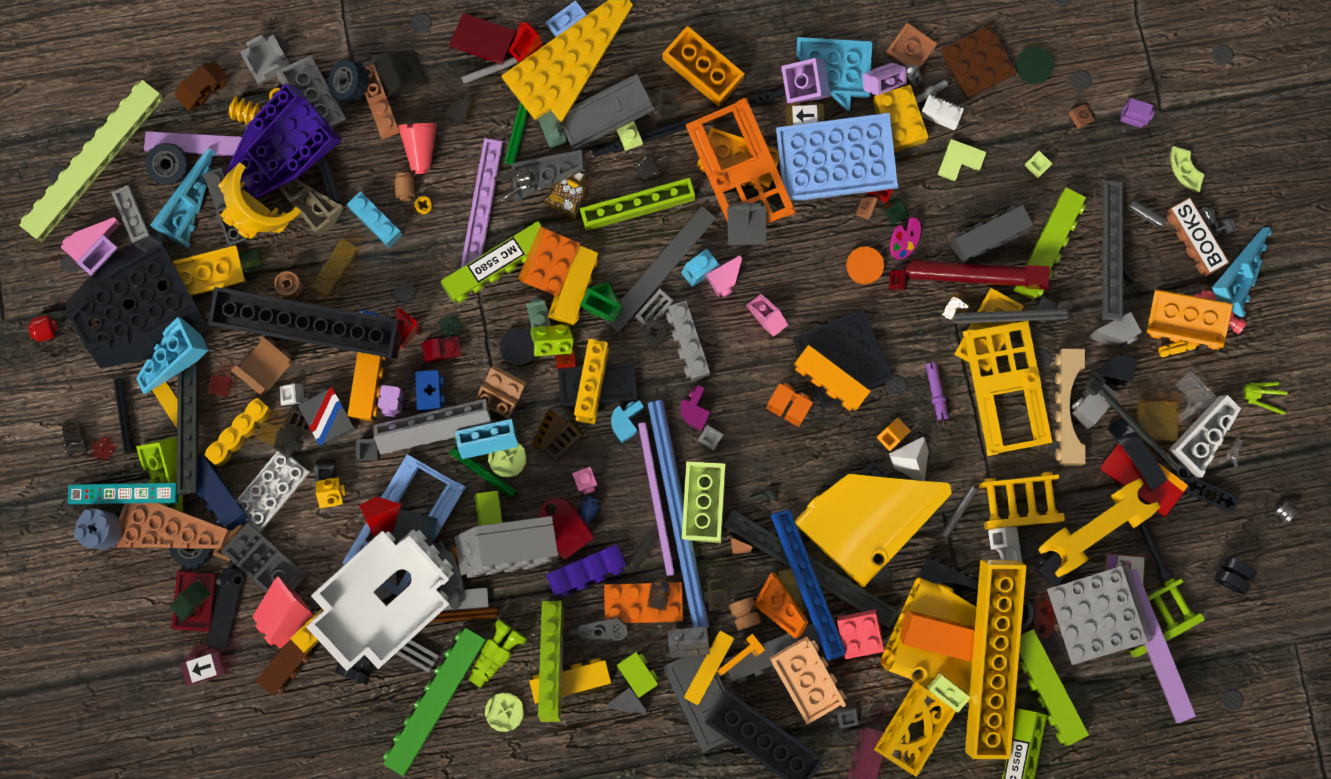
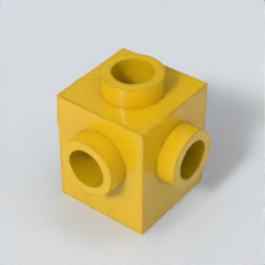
(330, 492)

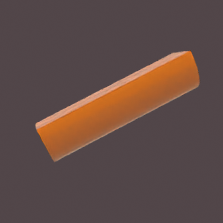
(938, 635)

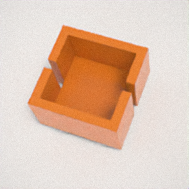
(780, 400)

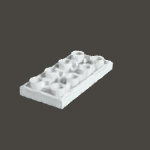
(271, 489)

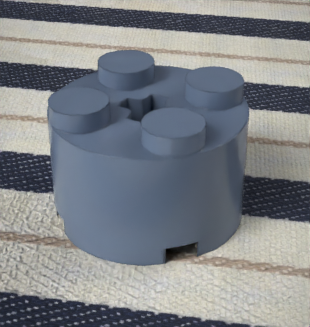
(98, 529)

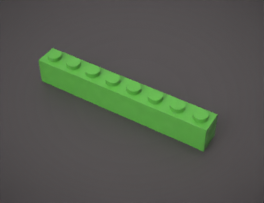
(433, 704)

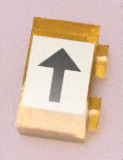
(802, 114)

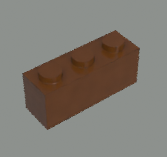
(283, 668)

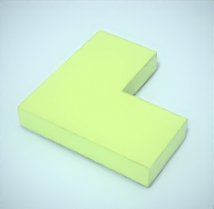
(957, 155)

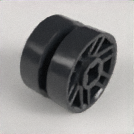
(1235, 575)
(357, 672)

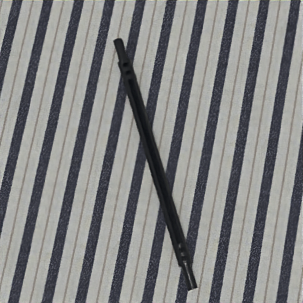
(678, 126)

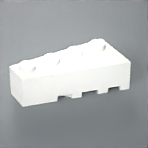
(1203, 437)

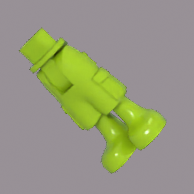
(493, 655)

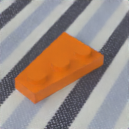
(780, 607)

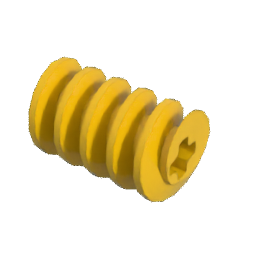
(243, 112)

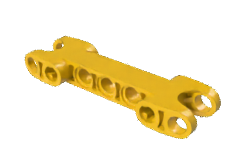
(1072, 547)

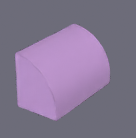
(97, 255)

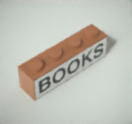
(1197, 237)

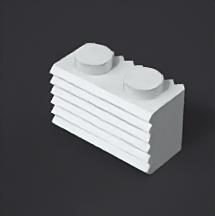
(941, 112)

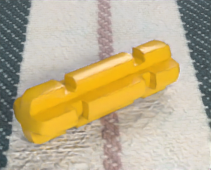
(1175, 348)

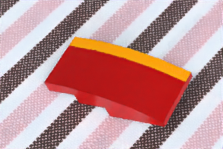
(1123, 471)

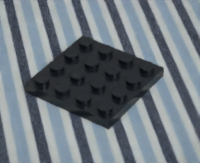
(849, 346)

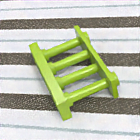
(1173, 627)

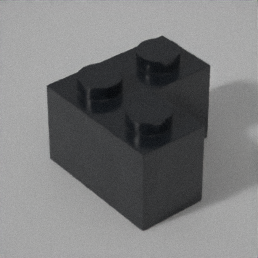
(1048, 567)

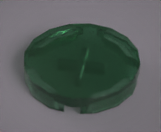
(1034, 65)

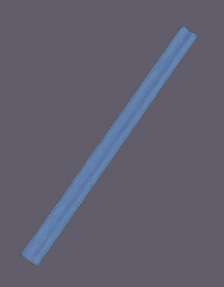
(676, 506)

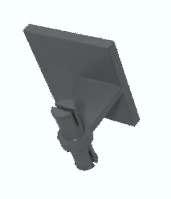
(746, 224)

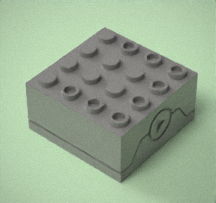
(506, 547)
(1100, 614)

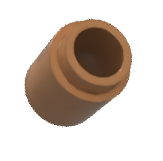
(404, 186)

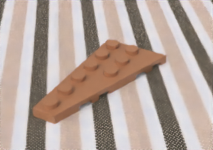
(164, 527)

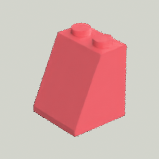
(281, 613)

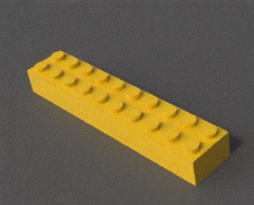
(995, 659)

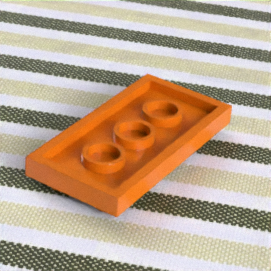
(631, 601)

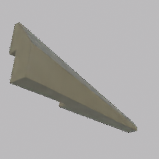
(315, 208)

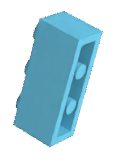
(374, 219)
(486, 439)

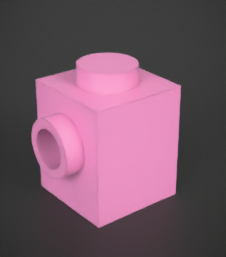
(585, 481)

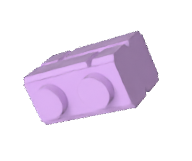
(884, 78)
(391, 401)

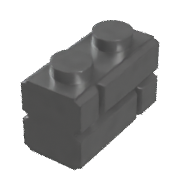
(688, 642)

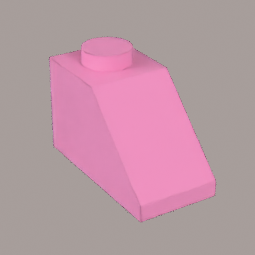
(724, 277)
(767, 315)

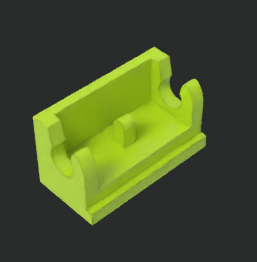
(488, 508)

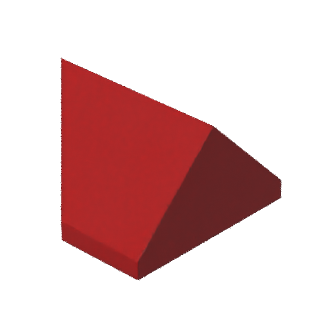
(525, 42)
(410, 327)
(380, 514)

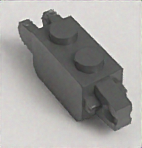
(455, 583)

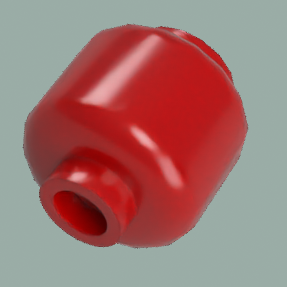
(42, 328)

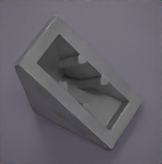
(627, 702)

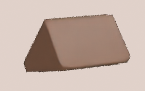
(1081, 116)
(866, 207)
(739, 547)

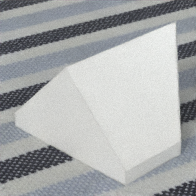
(912, 459)

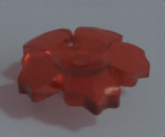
(102, 448)

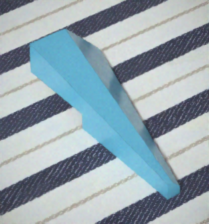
(179, 213)
(1242, 274)

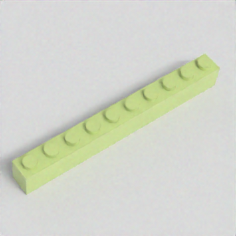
(91, 161)

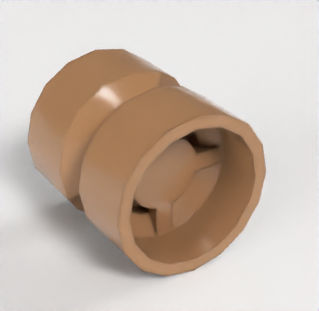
(288, 285)
(745, 613)

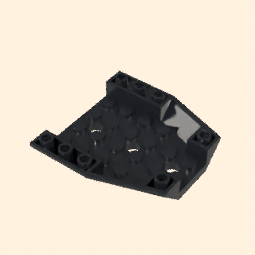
(133, 333)

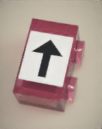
(203, 668)

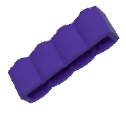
(586, 570)

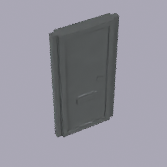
(606, 112)
(680, 675)

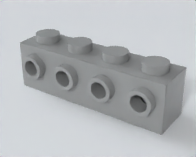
(688, 340)

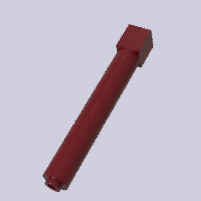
(1030, 276)

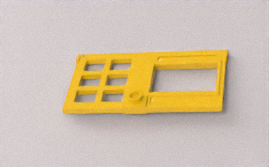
(1006, 382)

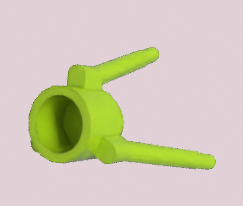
(1254, 391)

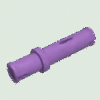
(937, 391)

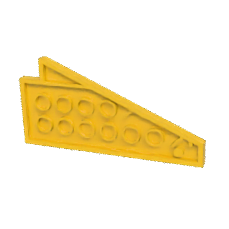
(561, 68)

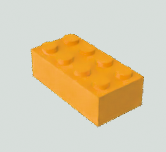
(703, 66)

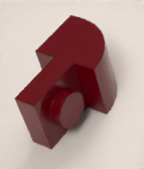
(440, 349)

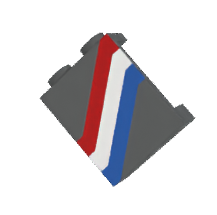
(326, 417)

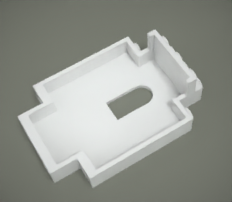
(357, 621)

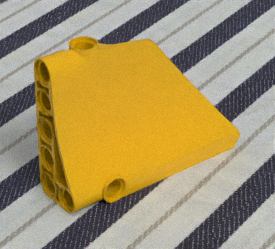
(869, 518)
(903, 660)

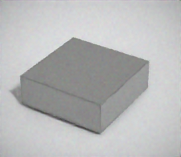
(710, 437)

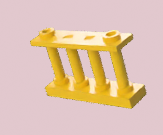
(1033, 516)

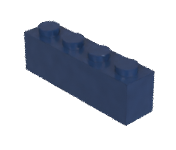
(219, 496)

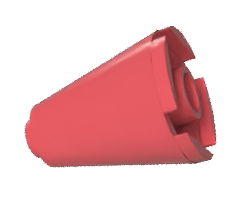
(419, 145)

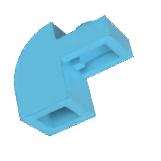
(620, 420)

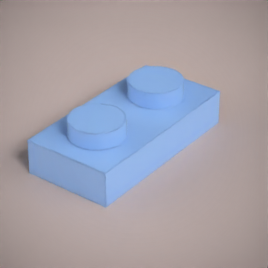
(565, 18)

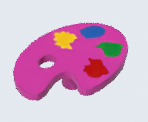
(902, 243)

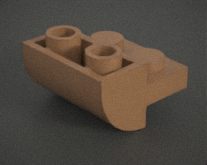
(501, 391)

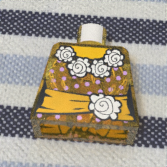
(567, 196)

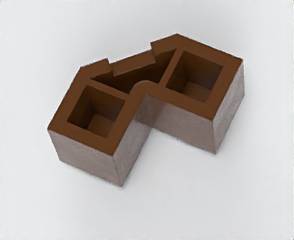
(204, 81)

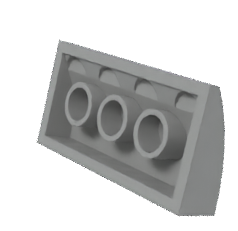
(312, 84)

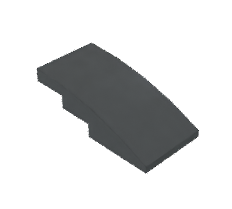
(261, 559)

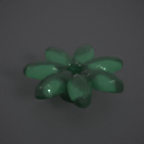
(449, 330)

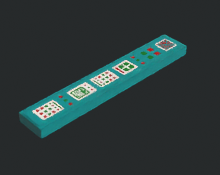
(122, 493)

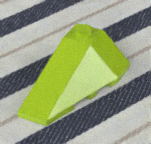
(161, 463)

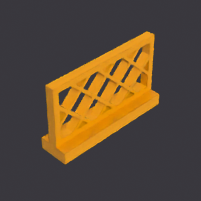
(752, 646)

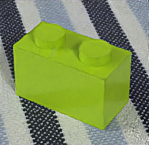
(637, 674)

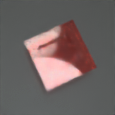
(219, 385)

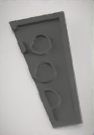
(549, 171)

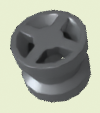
(1285, 511)

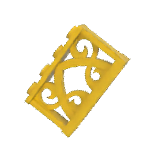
(591, 381)
(905, 715)

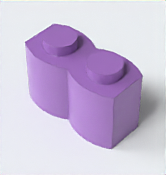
(1137, 113)

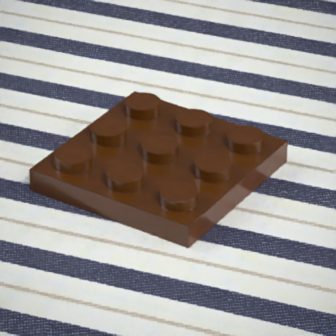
(978, 61)

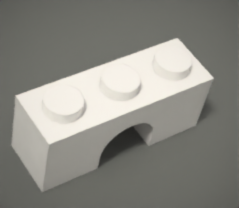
(1006, 542)

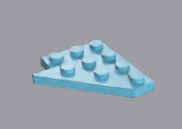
(844, 65)

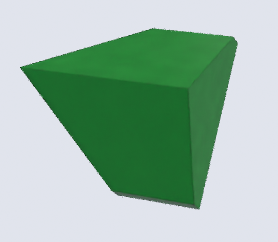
(601, 302)

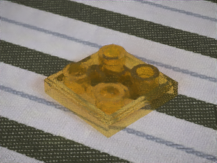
(1158, 419)

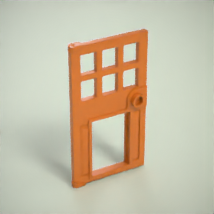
(741, 173)

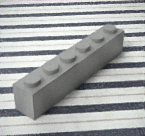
(430, 426)

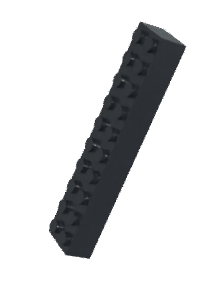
(306, 322)

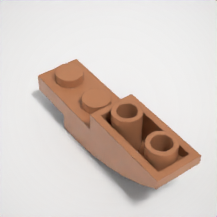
(379, 105)

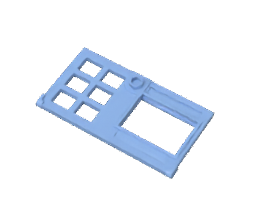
(395, 492)

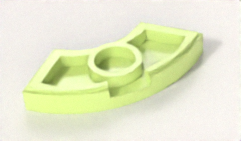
(1184, 169)

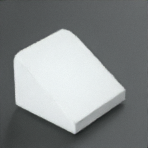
(291, 394)

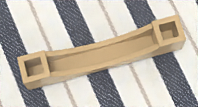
(1070, 449)

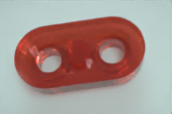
(1045, 620)

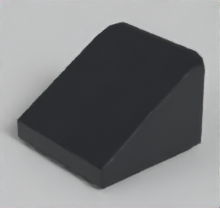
(325, 469)

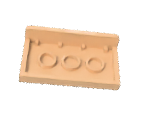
(808, 679)

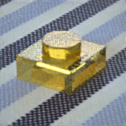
(267, 433)

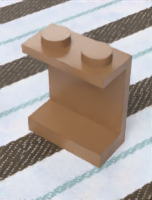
(263, 366)

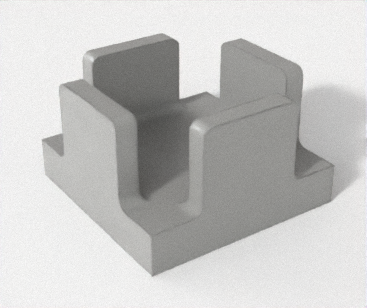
(264, 58)

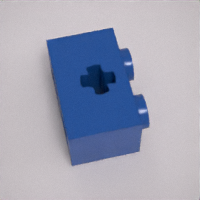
(428, 379)

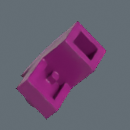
(691, 413)

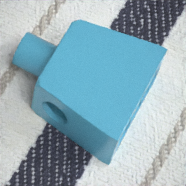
(699, 267)

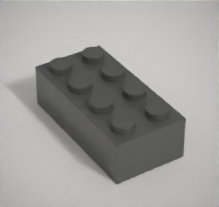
(992, 235)

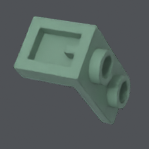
(538, 313)

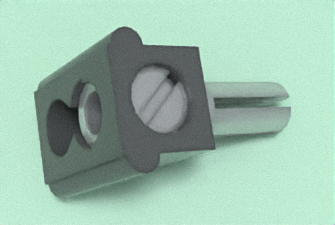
(913, 75)

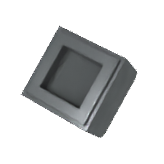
(847, 715)

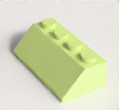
(703, 502)

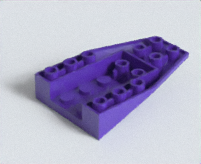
(282, 142)

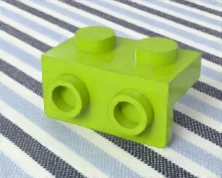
(552, 340)

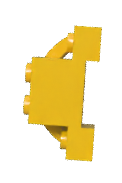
(248, 213)

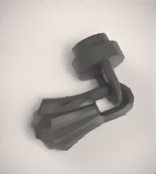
(1209, 217)

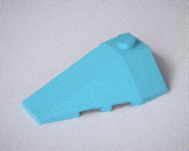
(175, 353)

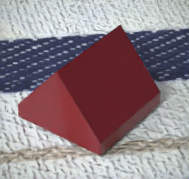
(897, 280)

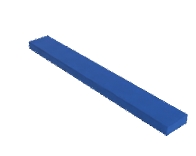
(808, 584)

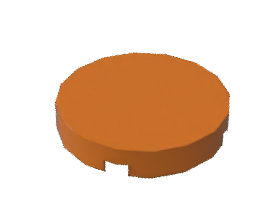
(865, 265)

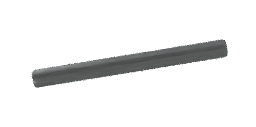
(1006, 316)

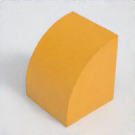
(893, 434)

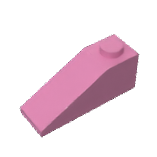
(81, 241)

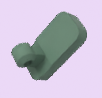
(552, 130)

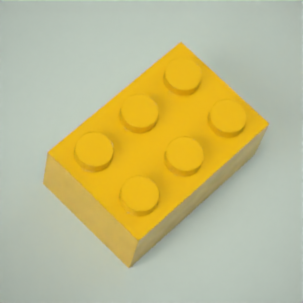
(905, 117)

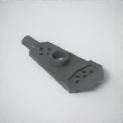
(607, 627)

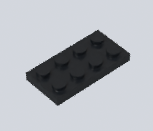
(617, 385)

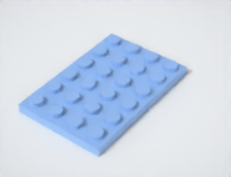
(837, 157)

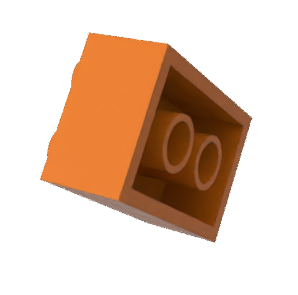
(548, 261)

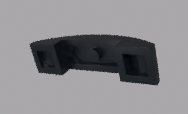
(1138, 454)

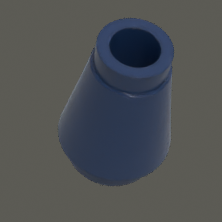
(589, 508)

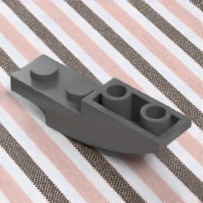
(212, 180)

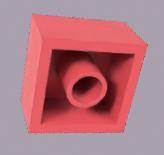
(861, 634)

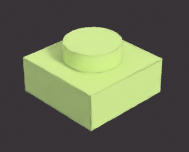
(1038, 164)

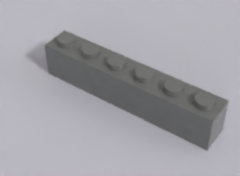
(757, 665)

